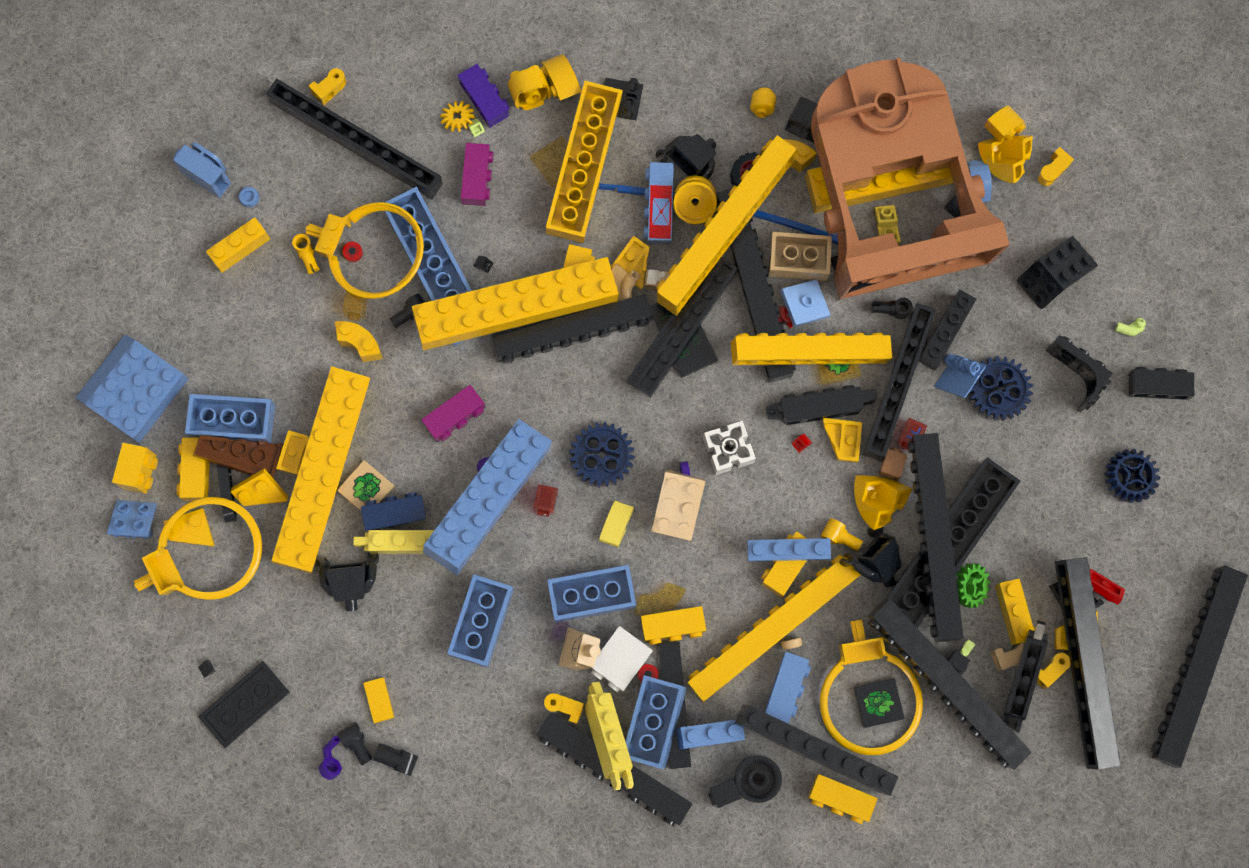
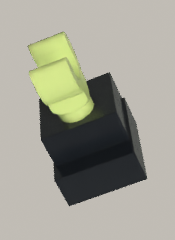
(959, 659)

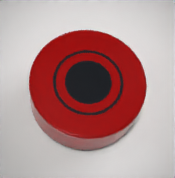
(352, 251)
(647, 670)

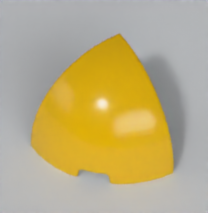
(1007, 157)
(879, 498)

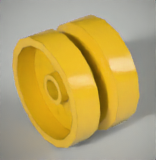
(692, 188)

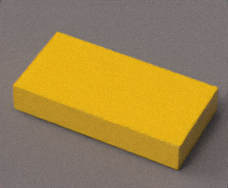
(379, 700)

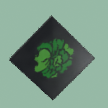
(879, 703)

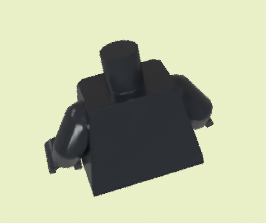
(691, 154)
(879, 560)
(348, 581)

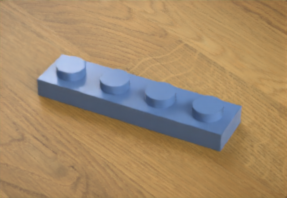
(789, 550)

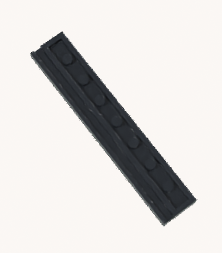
(680, 330)

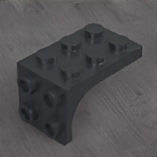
(1056, 272)
(1077, 359)

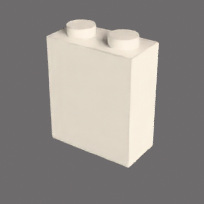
(620, 659)

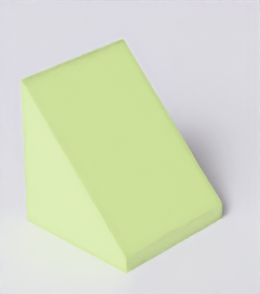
(475, 127)

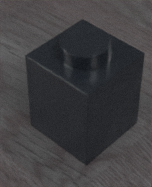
(724, 793)

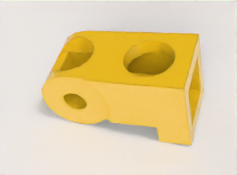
(329, 86)
(1051, 172)
(1057, 666)
(565, 705)

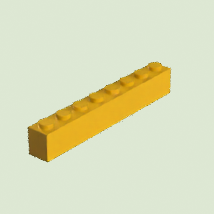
(811, 349)

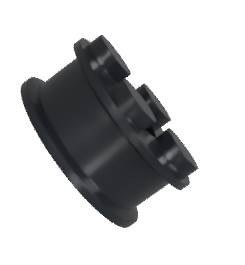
(770, 773)

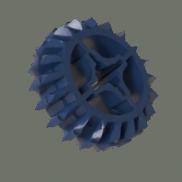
(1126, 470)

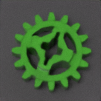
(972, 585)

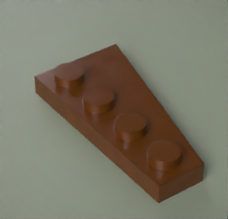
(239, 454)

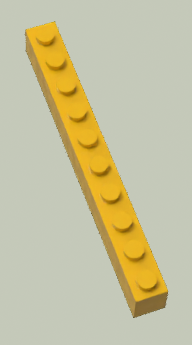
(771, 630)

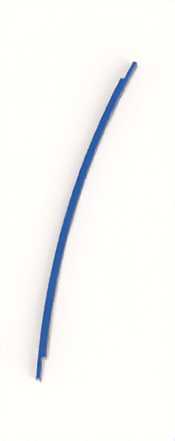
(758, 214)

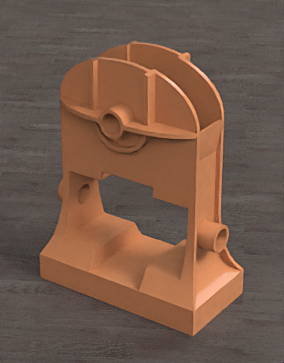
(888, 121)

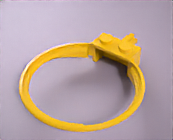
(330, 235)
(164, 572)
(861, 651)

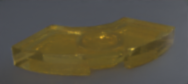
(660, 602)

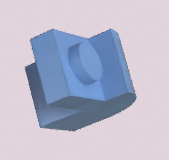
(979, 168)

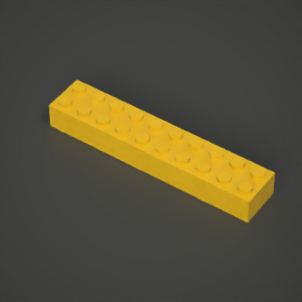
(726, 225)
(515, 303)
(320, 470)

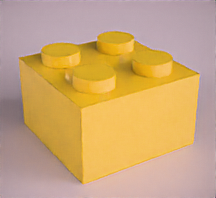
(135, 468)

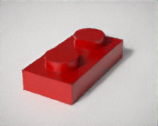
(1108, 589)

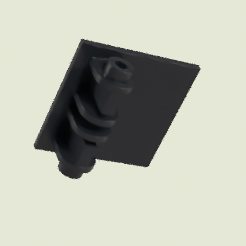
(630, 97)
(800, 120)

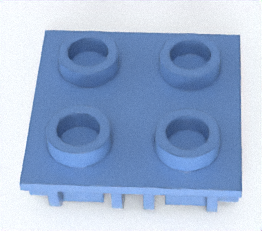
(959, 375)
(132, 519)

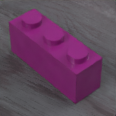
(476, 174)
(454, 414)

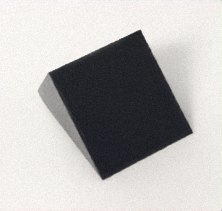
(482, 263)
(206, 668)

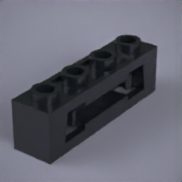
(947, 330)

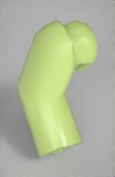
(1132, 329)

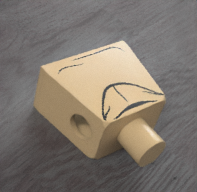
(579, 650)

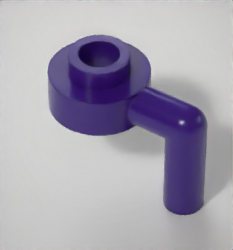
(330, 767)

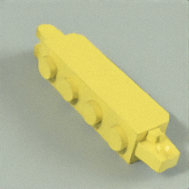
(393, 541)
(608, 737)

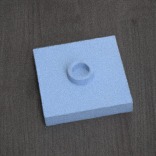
(805, 303)

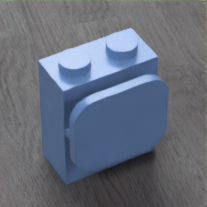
(202, 168)

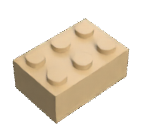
(800, 256)
(678, 505)

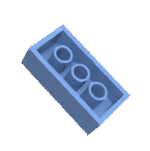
(230, 417)
(591, 593)
(480, 621)
(654, 721)

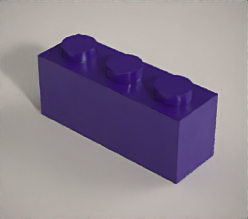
(484, 95)

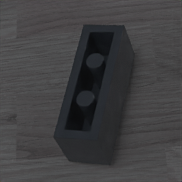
(1161, 383)

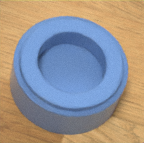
(249, 197)

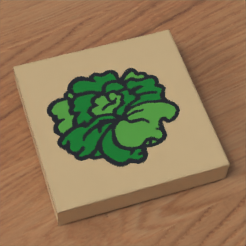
(365, 485)

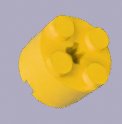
(529, 88)

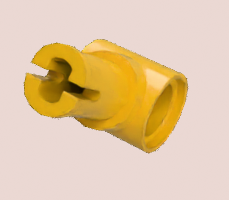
(305, 253)
(838, 534)

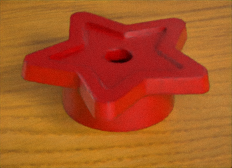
(783, 312)

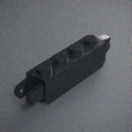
(816, 406)
(1026, 675)

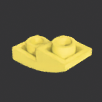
(887, 221)
(616, 524)

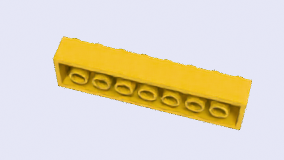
(583, 162)
(880, 187)

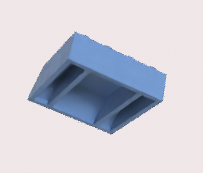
(132, 388)

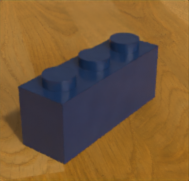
(393, 511)

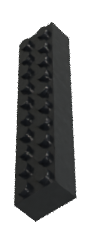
(968, 521)

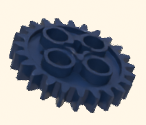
(1007, 404)
(603, 436)

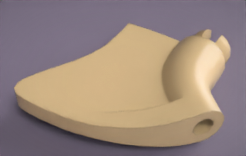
(624, 281)

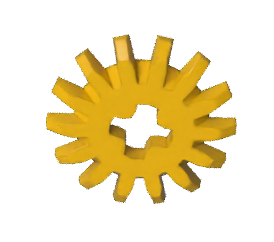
(457, 123)

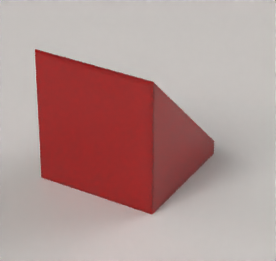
(802, 442)

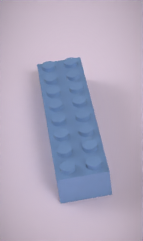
(438, 267)
(487, 497)

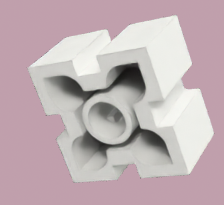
(734, 437)

